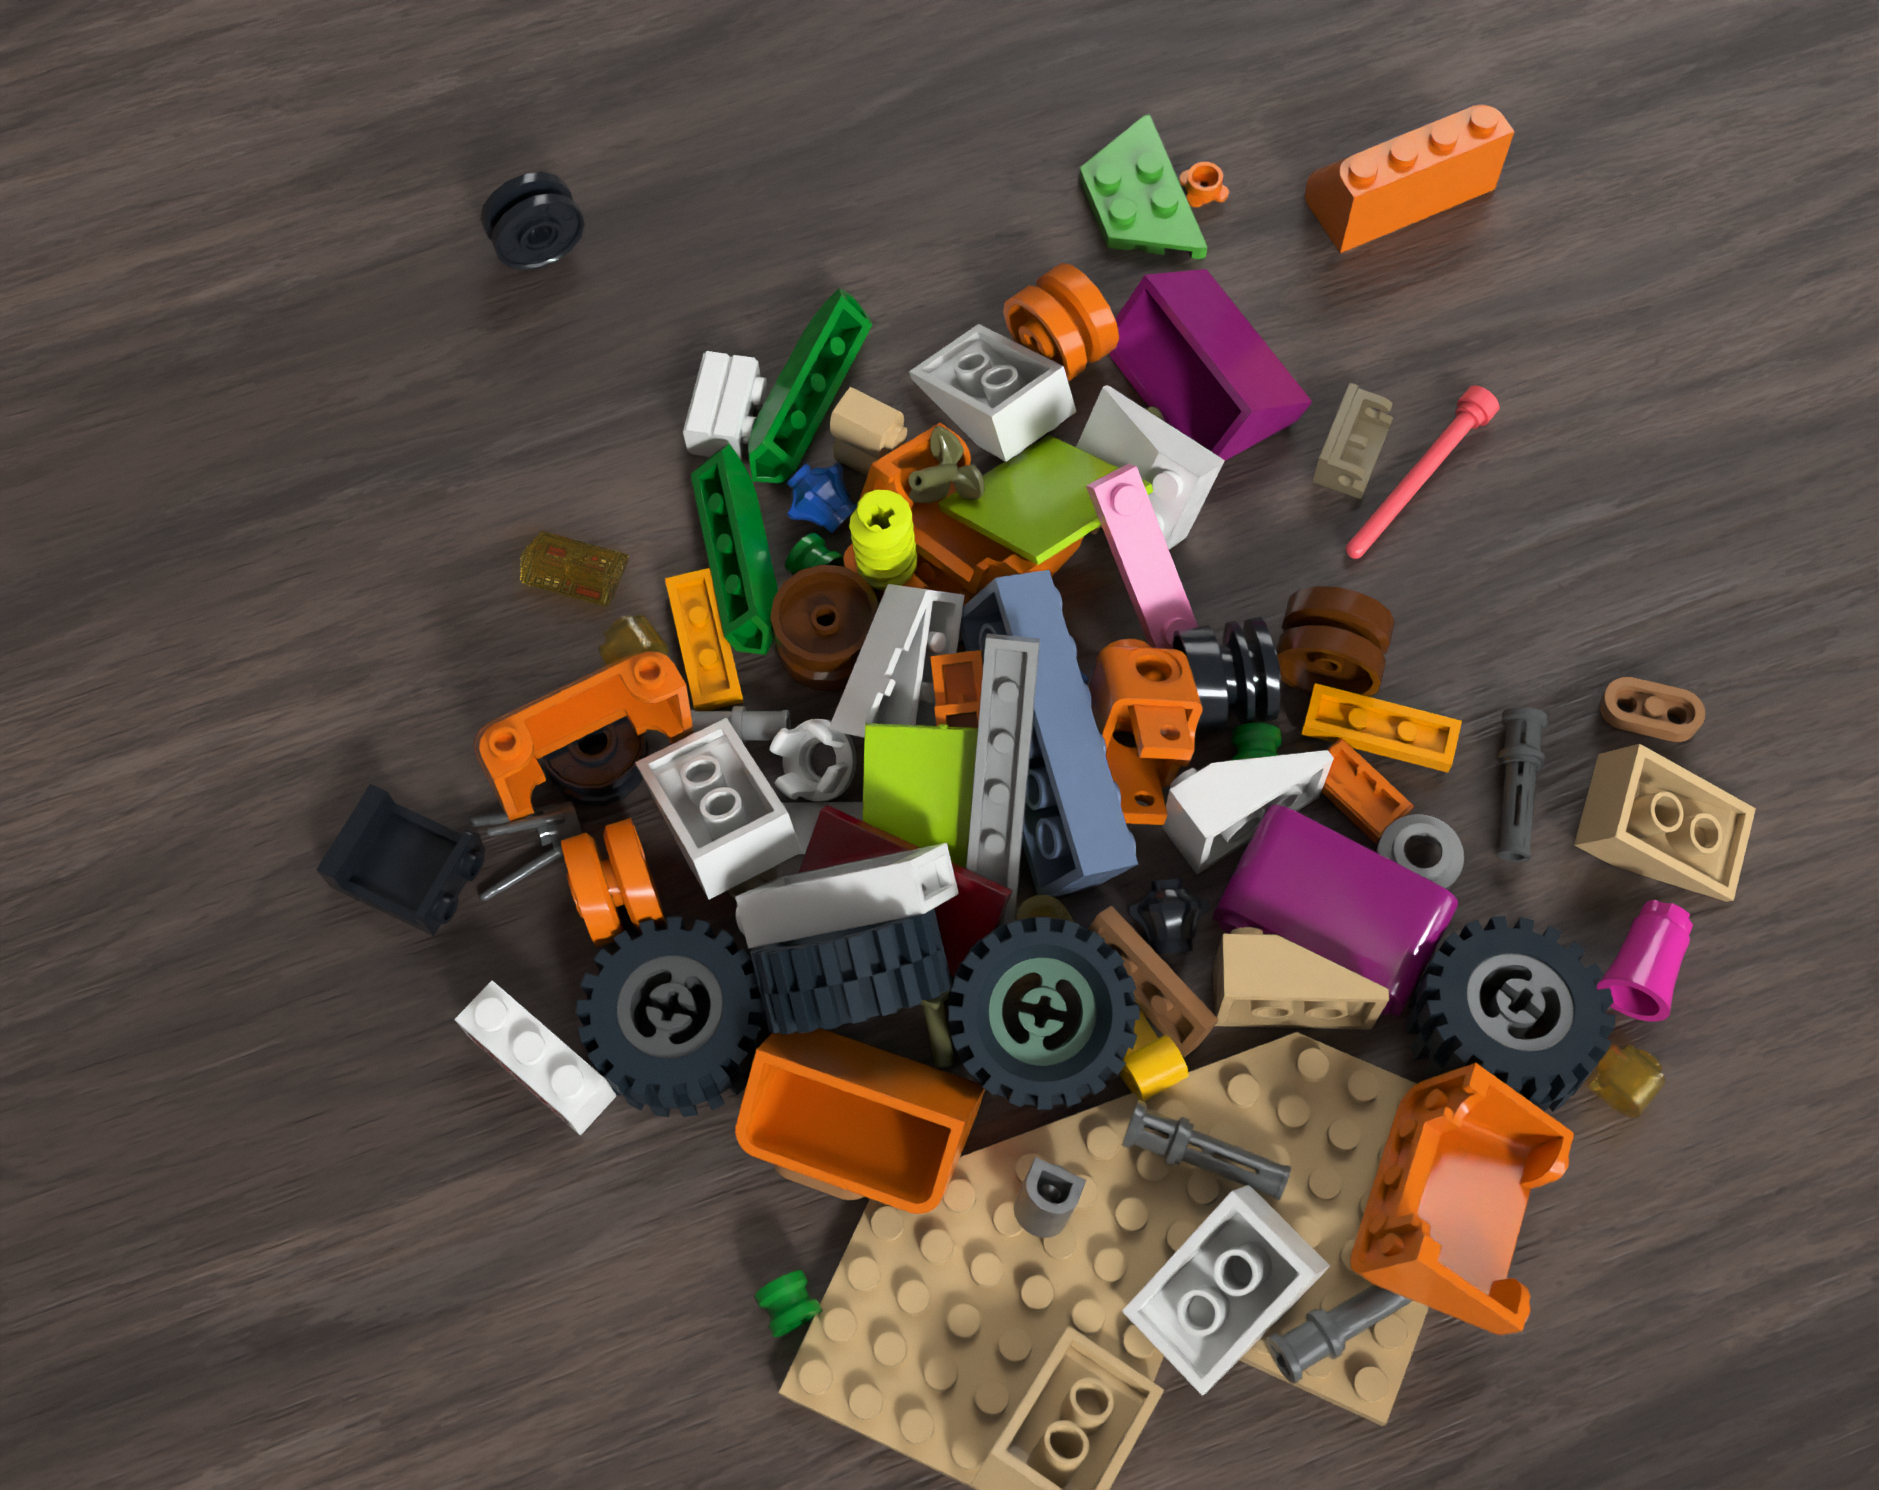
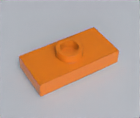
(1363, 792)

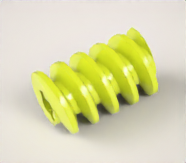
(883, 539)

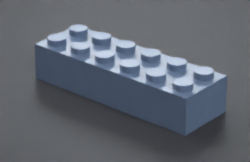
(1072, 806)

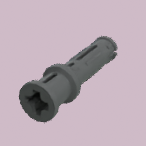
(1515, 760)
(1269, 1175)
(1326, 1332)

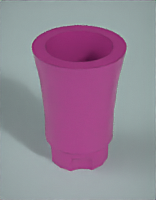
(1649, 962)

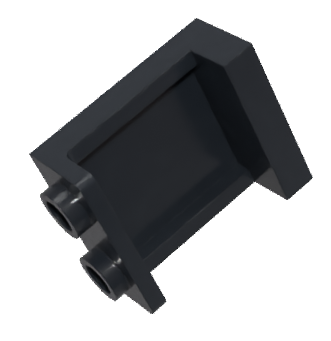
(401, 862)

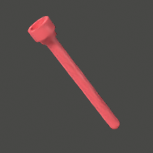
(1473, 410)

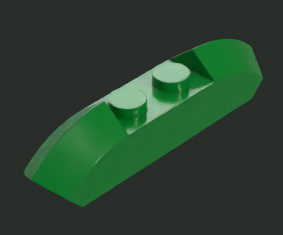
(806, 387)
(736, 550)

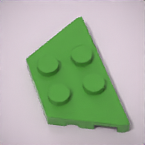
(1139, 195)

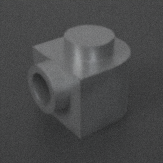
(1047, 1199)

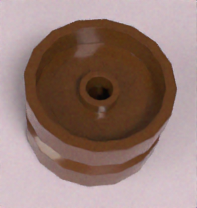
(822, 624)
(1334, 640)

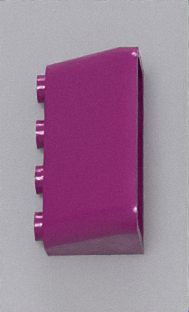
(1204, 363)
(1337, 902)

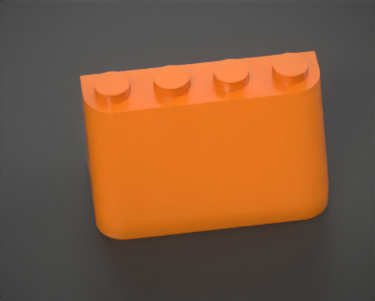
(1410, 176)
(857, 1117)

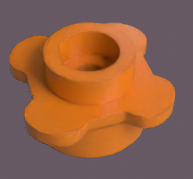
(1204, 175)

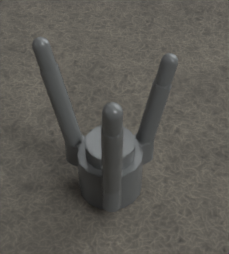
(552, 824)

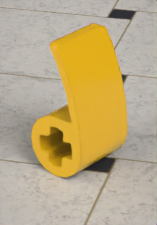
(1152, 1062)

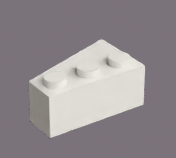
(894, 665)

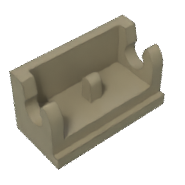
(1354, 442)

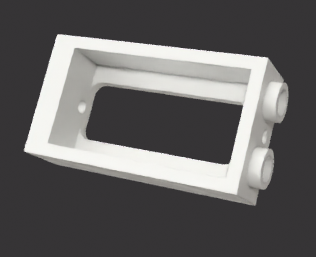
(847, 896)

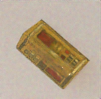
(572, 568)

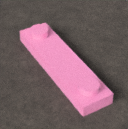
(1141, 555)

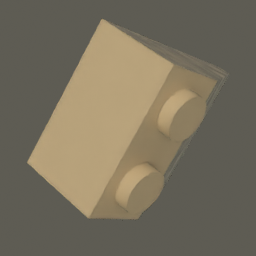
(1664, 823)
(1283, 985)
(1071, 1422)

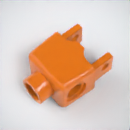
(1159, 703)

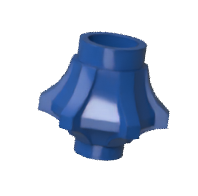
(820, 496)

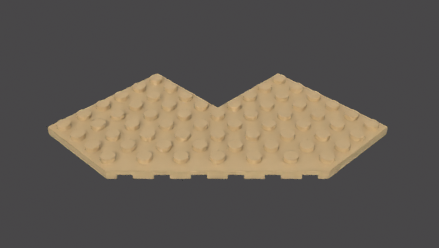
(959, 1307)

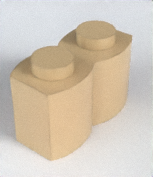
(865, 430)

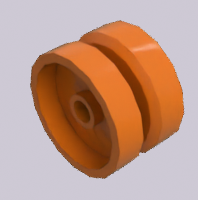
(1063, 319)
(606, 884)

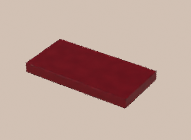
(961, 919)

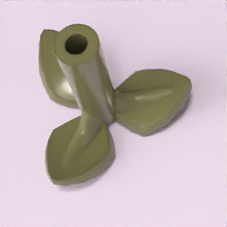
(934, 482)
(937, 1030)

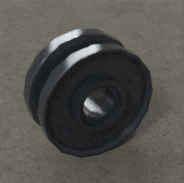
(532, 220)
(602, 776)

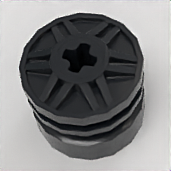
(1237, 673)

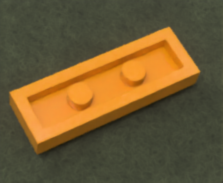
(702, 641)
(1382, 727)

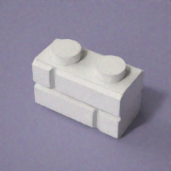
(723, 403)

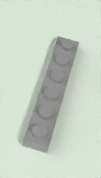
(1003, 761)

